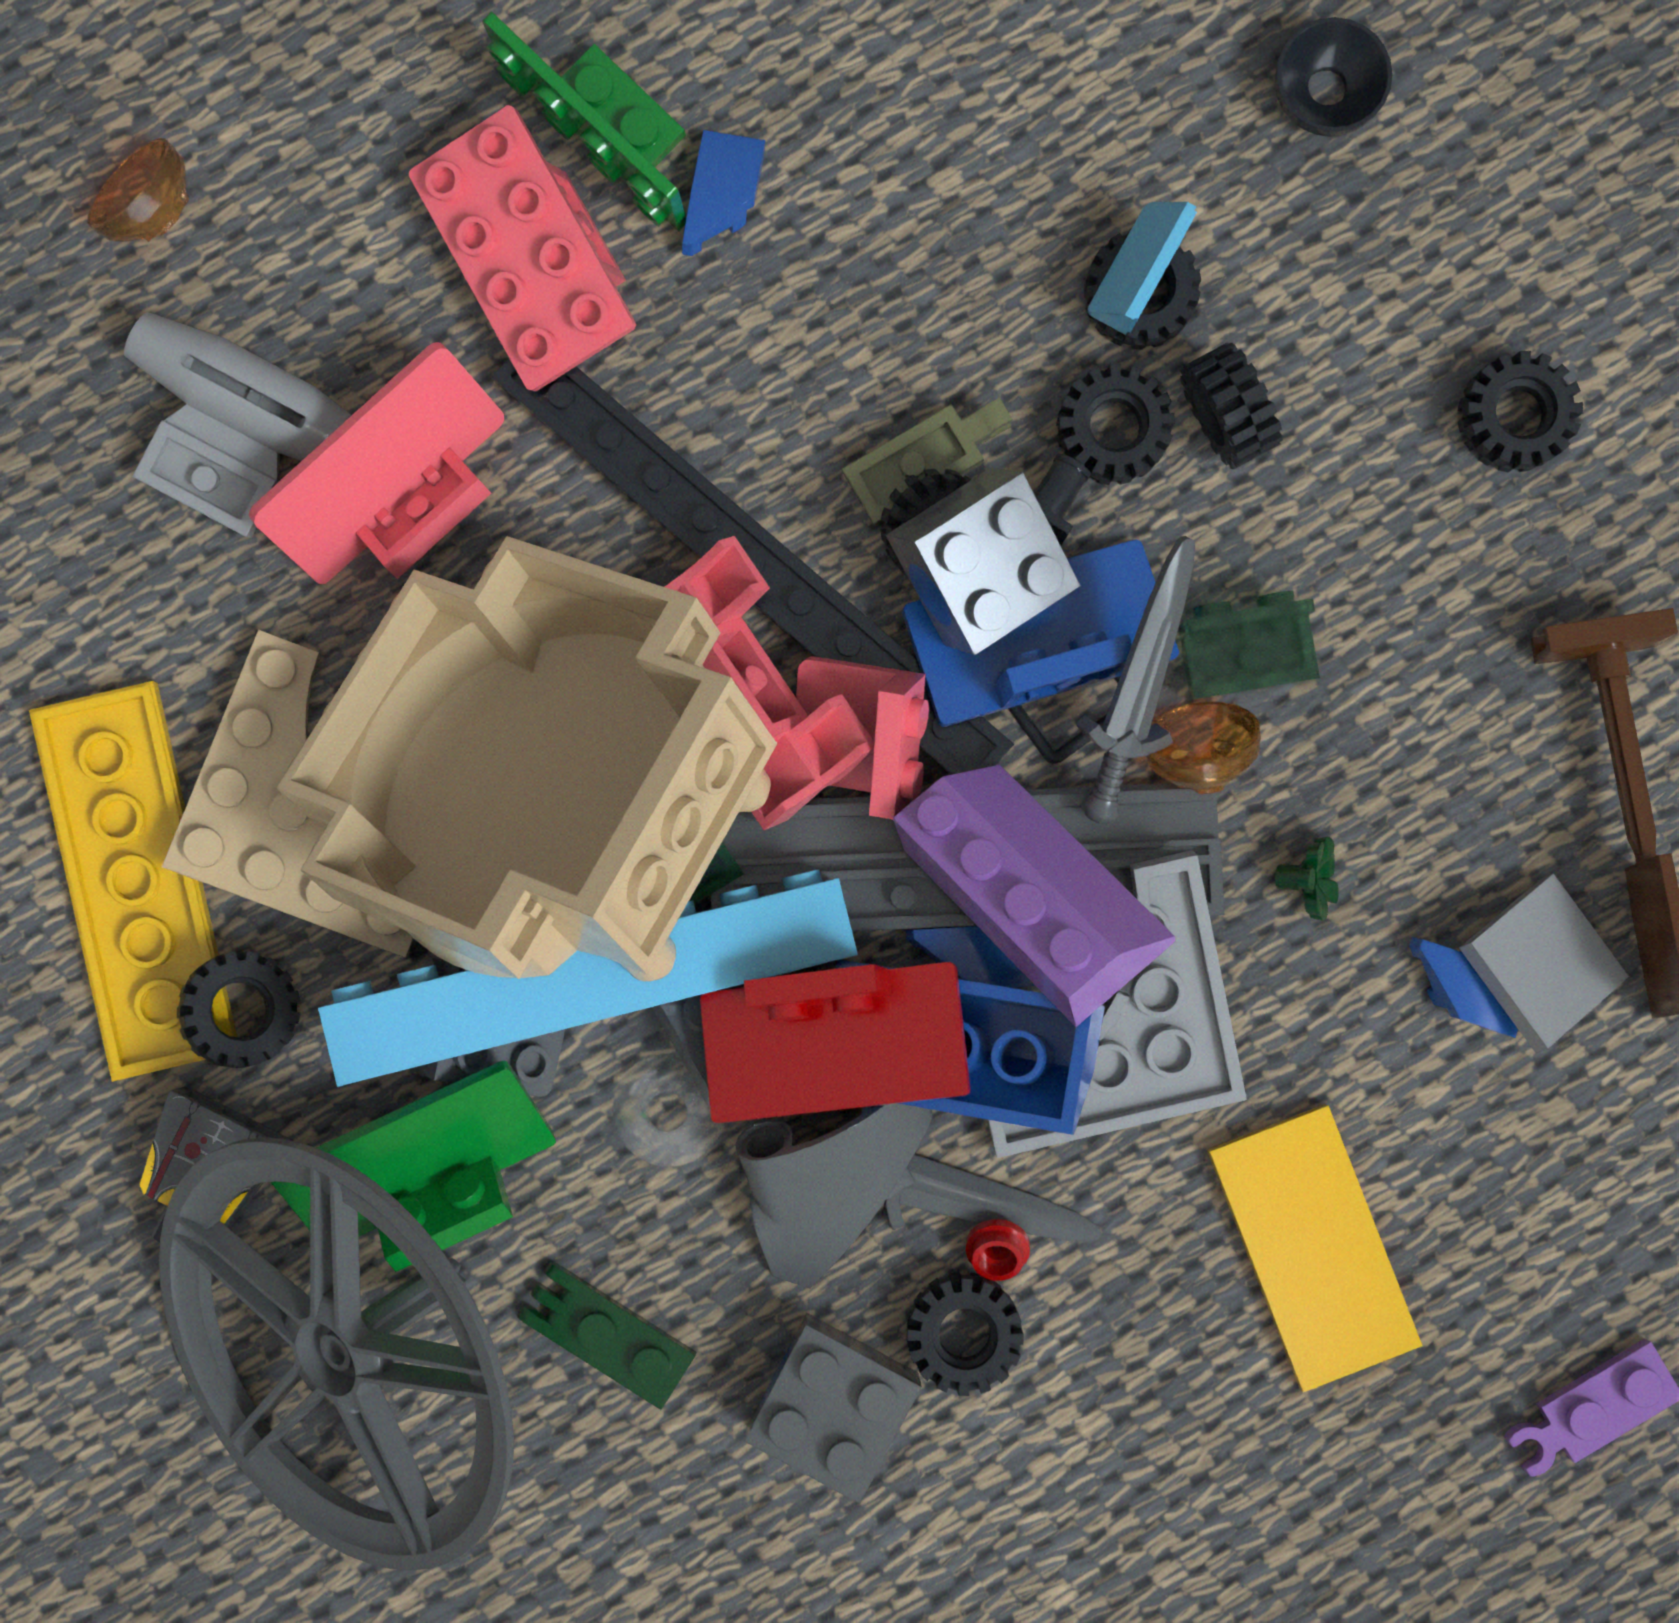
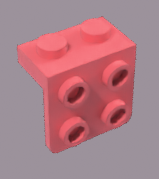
(893, 713)

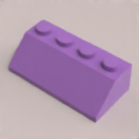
(1031, 888)

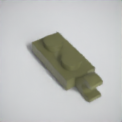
(934, 443)

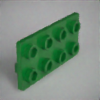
(606, 110)
(443, 1157)

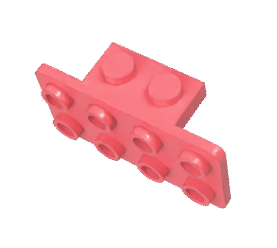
(386, 474)

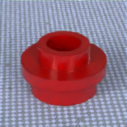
(997, 1262)

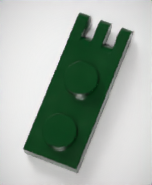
(609, 1336)

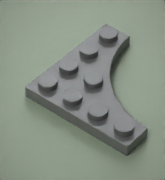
(1165, 1032)

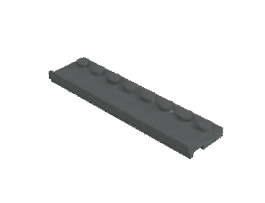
(891, 891)

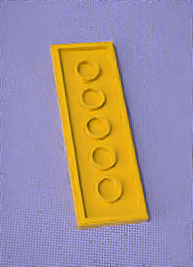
(114, 821)

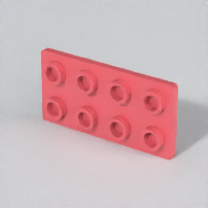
(525, 247)

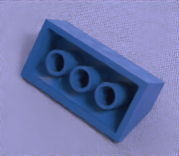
(1021, 1058)

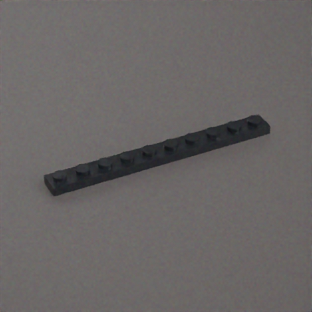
(702, 515)

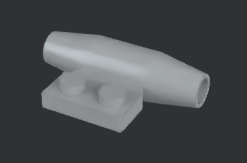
(235, 424)

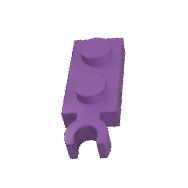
(1598, 1407)

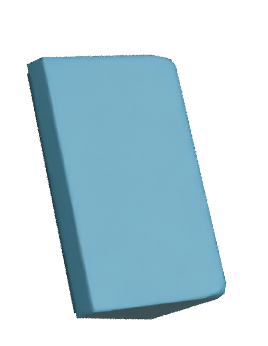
(1141, 264)

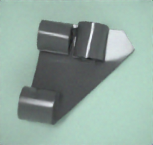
(824, 1192)

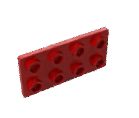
(834, 1041)

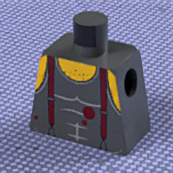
(185, 1134)

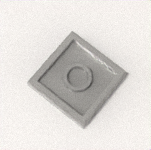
(1544, 963)

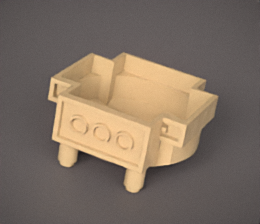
(531, 766)

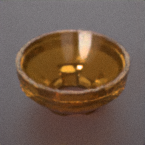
(141, 195)
(1208, 747)

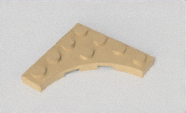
(240, 826)

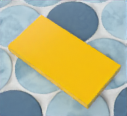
(1314, 1248)

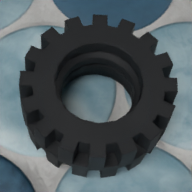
(1159, 325)
(279, 1003)

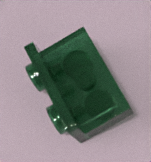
(1248, 647)

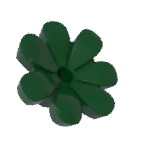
(1312, 878)

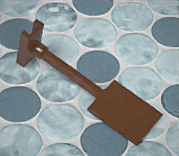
(1653, 878)

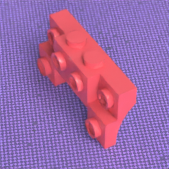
(810, 748)

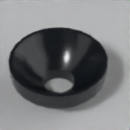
(1349, 52)

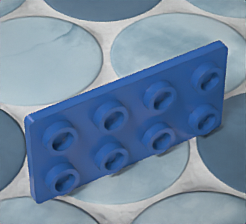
(1056, 651)

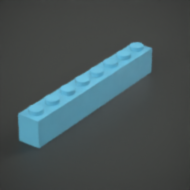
(471, 1011)

